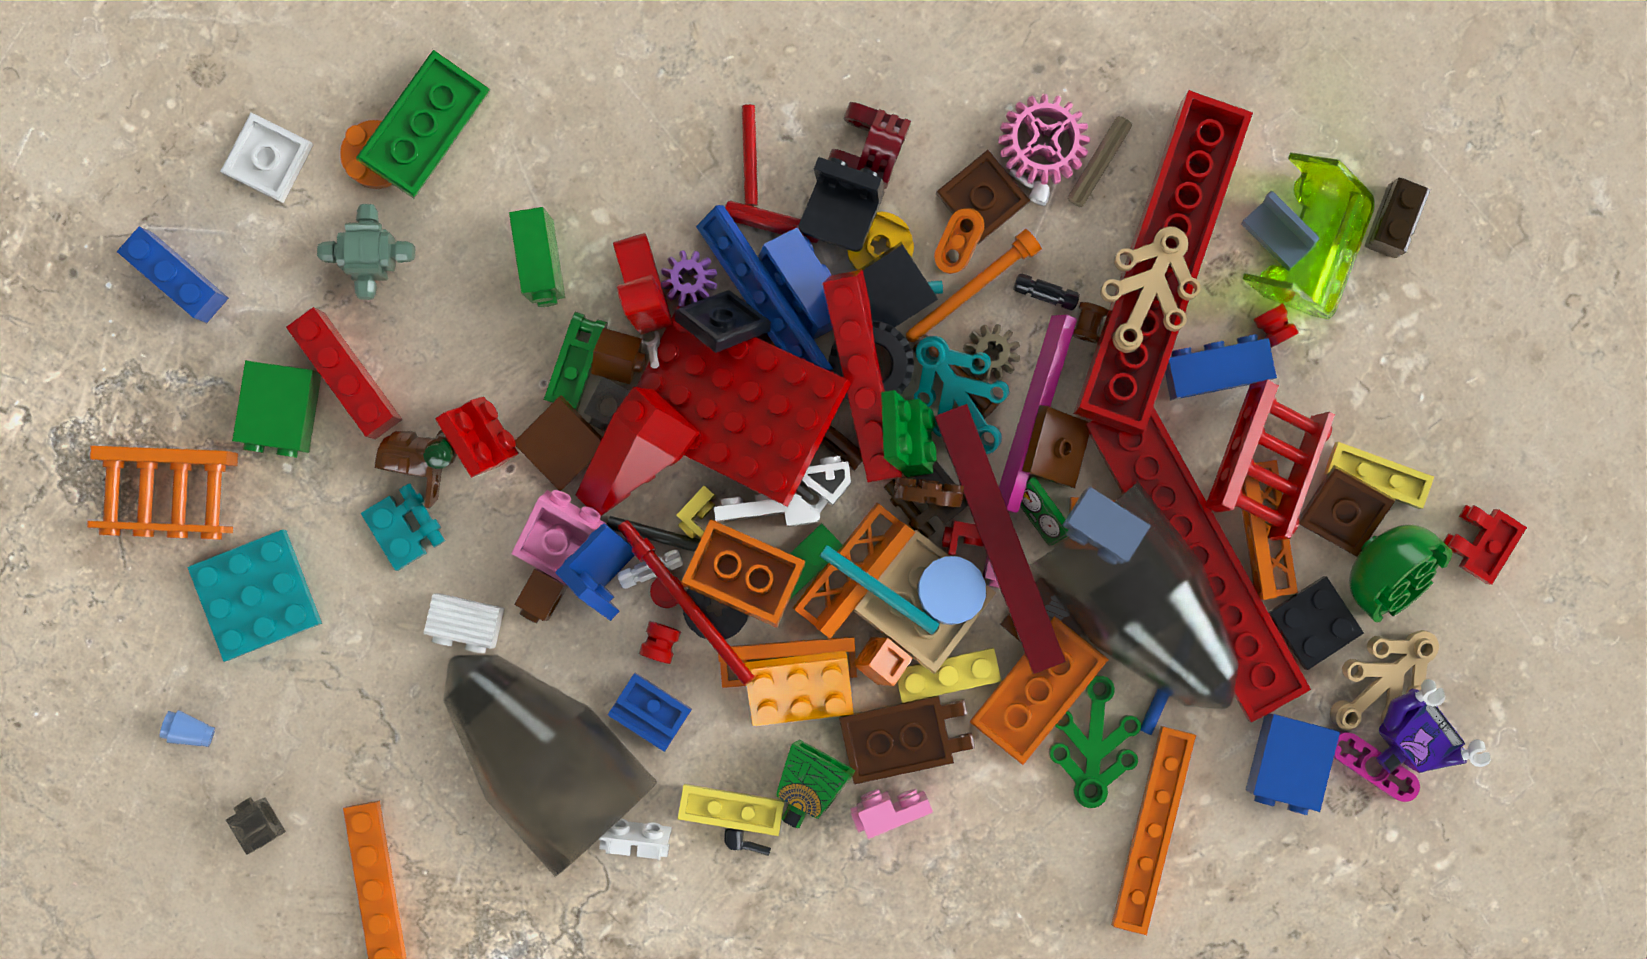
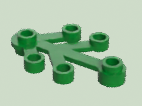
(1095, 748)

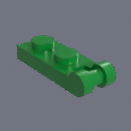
(574, 361)

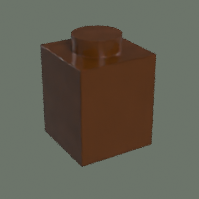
(617, 356)

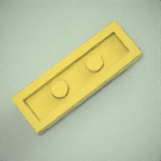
(1387, 476)
(955, 674)
(731, 809)

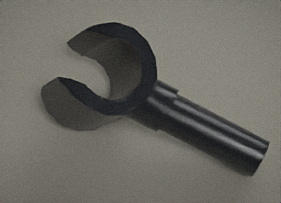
(734, 841)

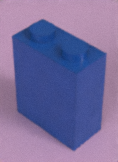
(1292, 763)

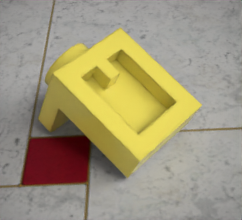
(698, 506)

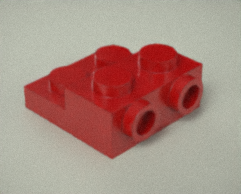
(478, 436)

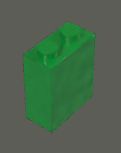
(537, 256)
(276, 408)

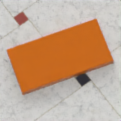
(1030, 704)

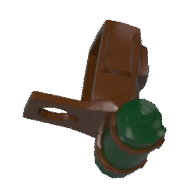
(416, 456)

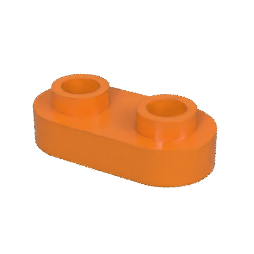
(959, 239)

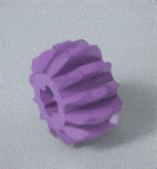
(690, 267)

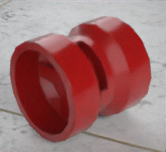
(1276, 325)
(659, 642)

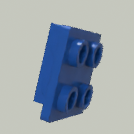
(594, 567)

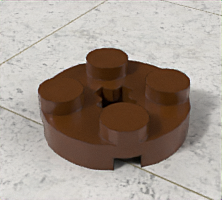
(928, 491)

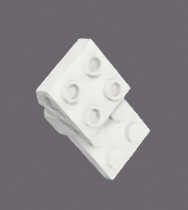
(827, 480)

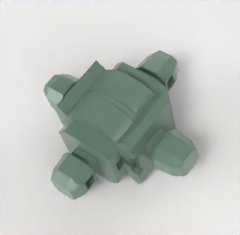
(366, 251)

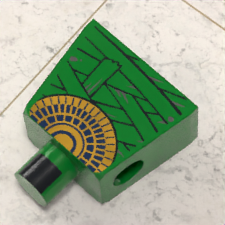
(810, 782)

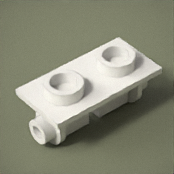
(649, 837)

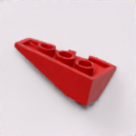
(636, 446)

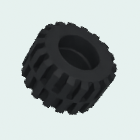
(899, 351)

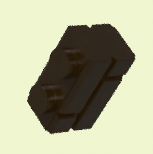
(1397, 217)

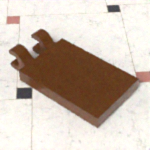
(902, 738)

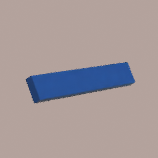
(758, 286)

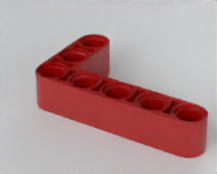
(642, 292)

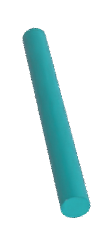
(879, 589)

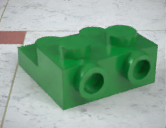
(908, 434)

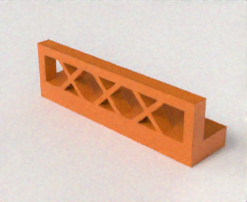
(1258, 545)
(875, 564)
(788, 649)

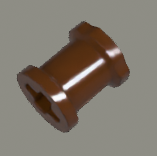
(1089, 322)

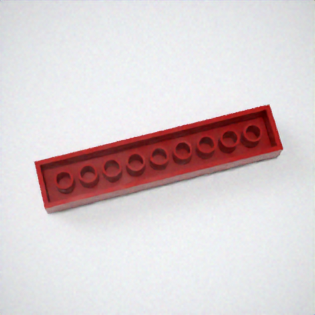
(1185, 196)

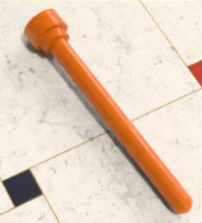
(1023, 247)

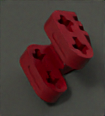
(882, 143)

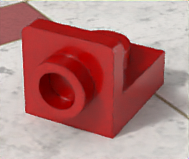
(961, 529)

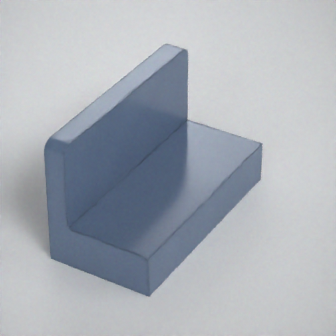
(1280, 231)

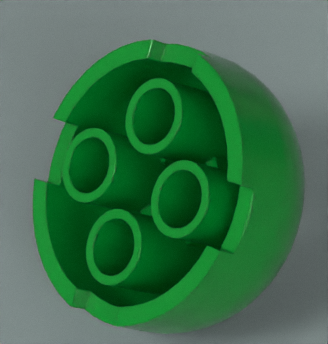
(1396, 569)

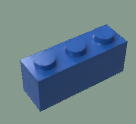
(172, 274)
(800, 278)
(1219, 367)

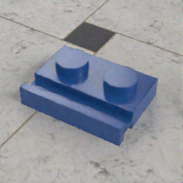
(649, 712)

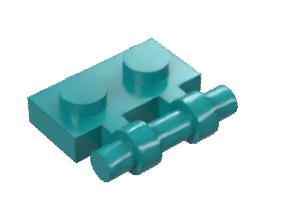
(394, 532)

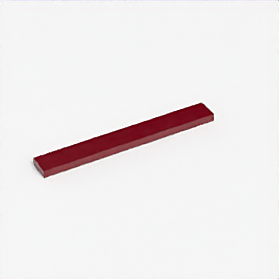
(1000, 539)

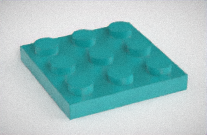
(254, 595)

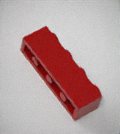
(344, 373)

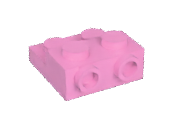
(555, 532)
(878, 814)

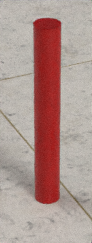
(749, 155)

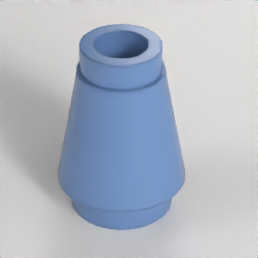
(186, 730)

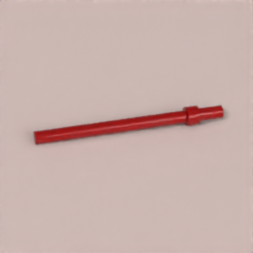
(645, 551)

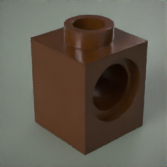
(540, 596)

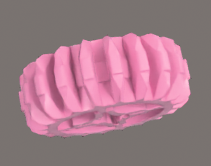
(1066, 122)

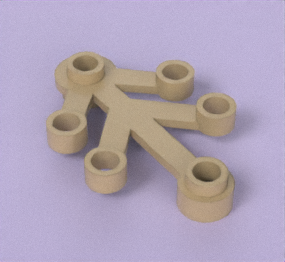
(1153, 284)
(1389, 674)

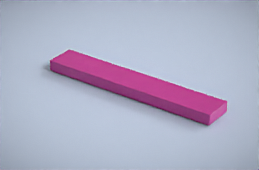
(1040, 393)

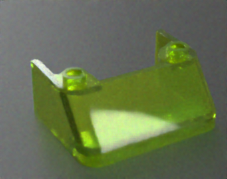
(1339, 212)

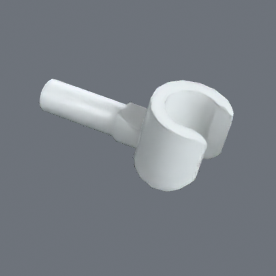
(1039, 193)
(651, 349)

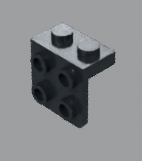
(842, 204)

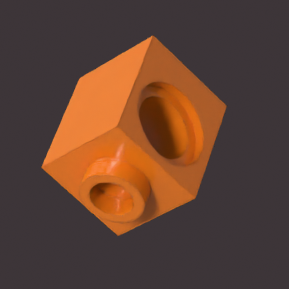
(882, 661)

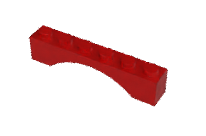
(855, 343)

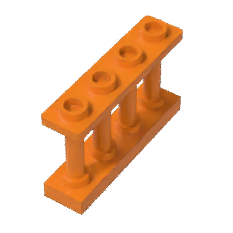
(147, 461)

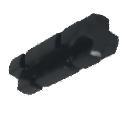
(1046, 291)

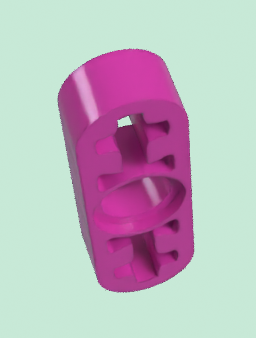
(1389, 787)

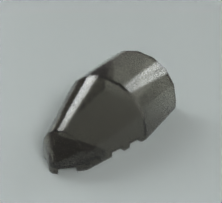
(1149, 611)
(541, 757)

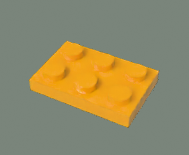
(799, 688)

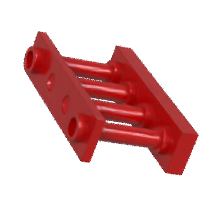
(1239, 461)

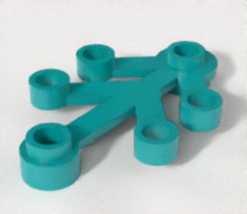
(957, 387)

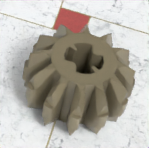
(1003, 346)

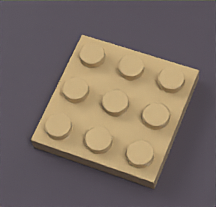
(903, 578)

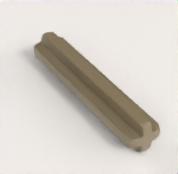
(1100, 161)

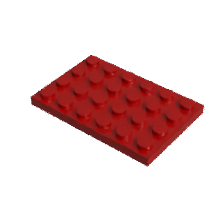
(753, 407)

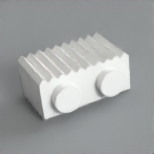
(463, 621)

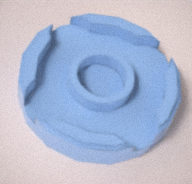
(951, 590)

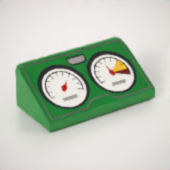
(1043, 513)

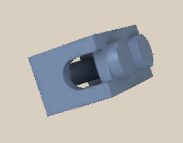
(1105, 526)

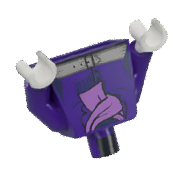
(1422, 734)

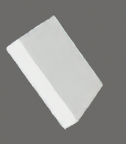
(266, 157)

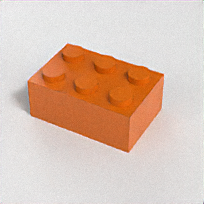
(743, 573)

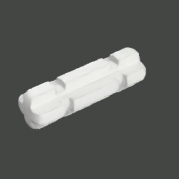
(643, 573)

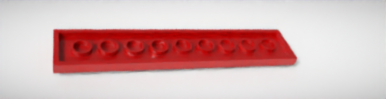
(1267, 669)

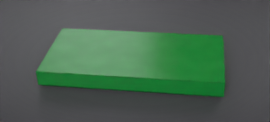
(423, 124)

